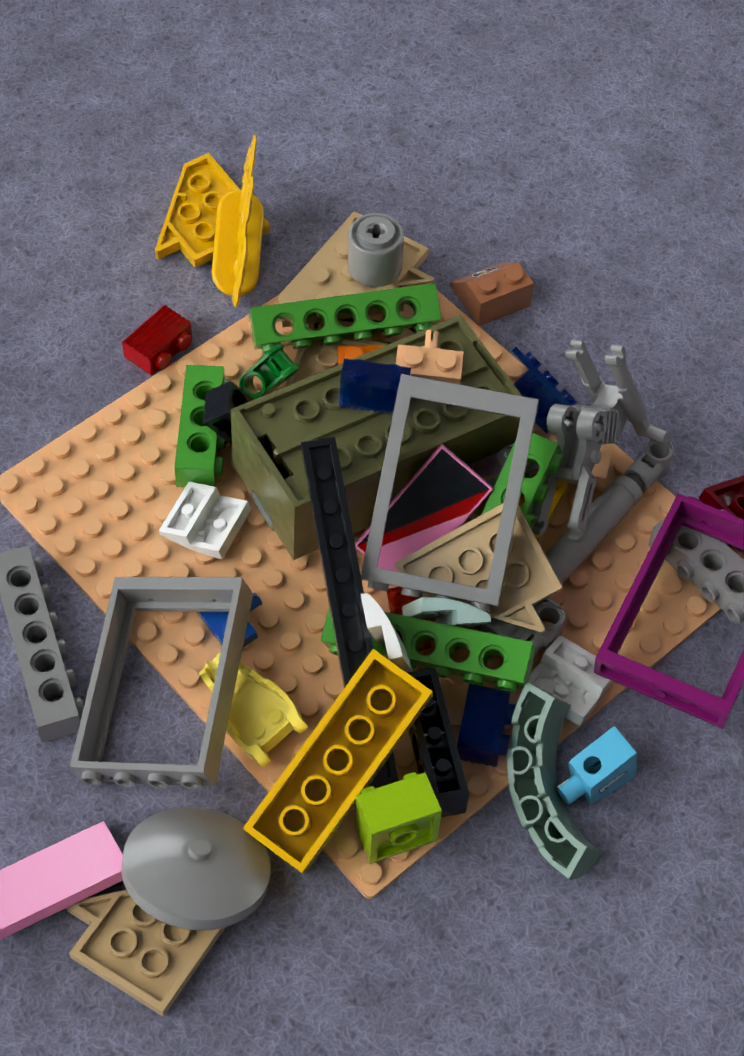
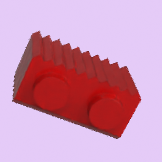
(158, 340)

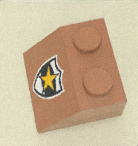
(494, 291)

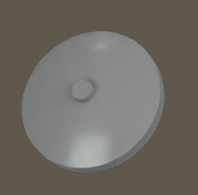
(195, 868)

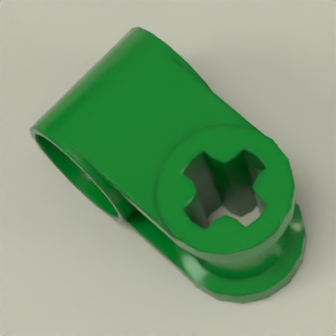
(271, 369)

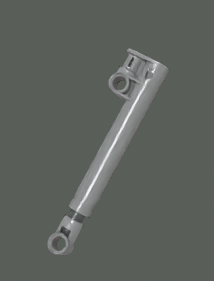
(602, 518)

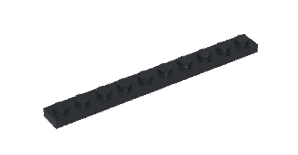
(340, 566)

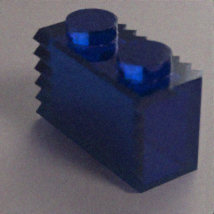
(370, 385)
(483, 725)

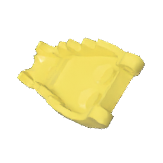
(259, 712)

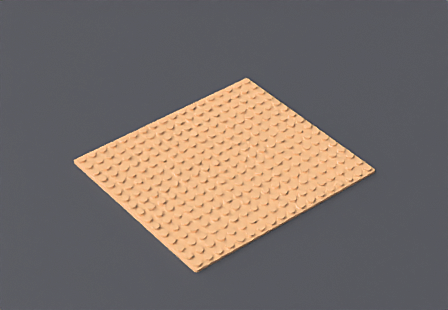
(112, 483)

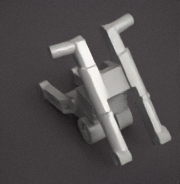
(585, 428)

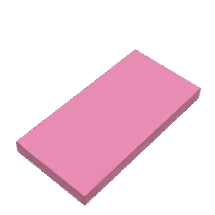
(58, 878)

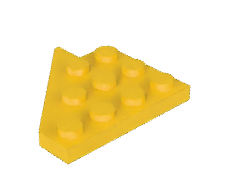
(193, 211)

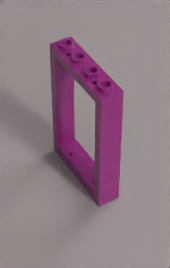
(609, 664)

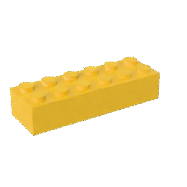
(338, 761)

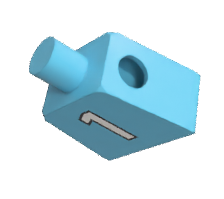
(600, 768)

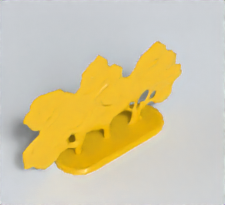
(239, 236)

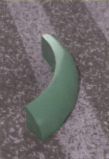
(534, 783)

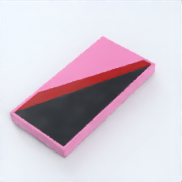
(429, 506)

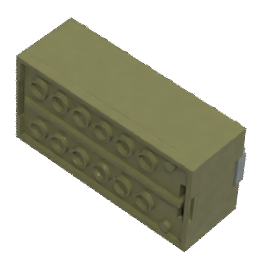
(273, 426)

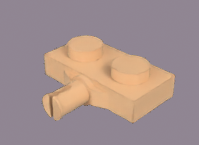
(431, 361)

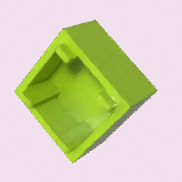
(397, 817)

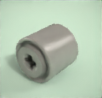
(375, 249)

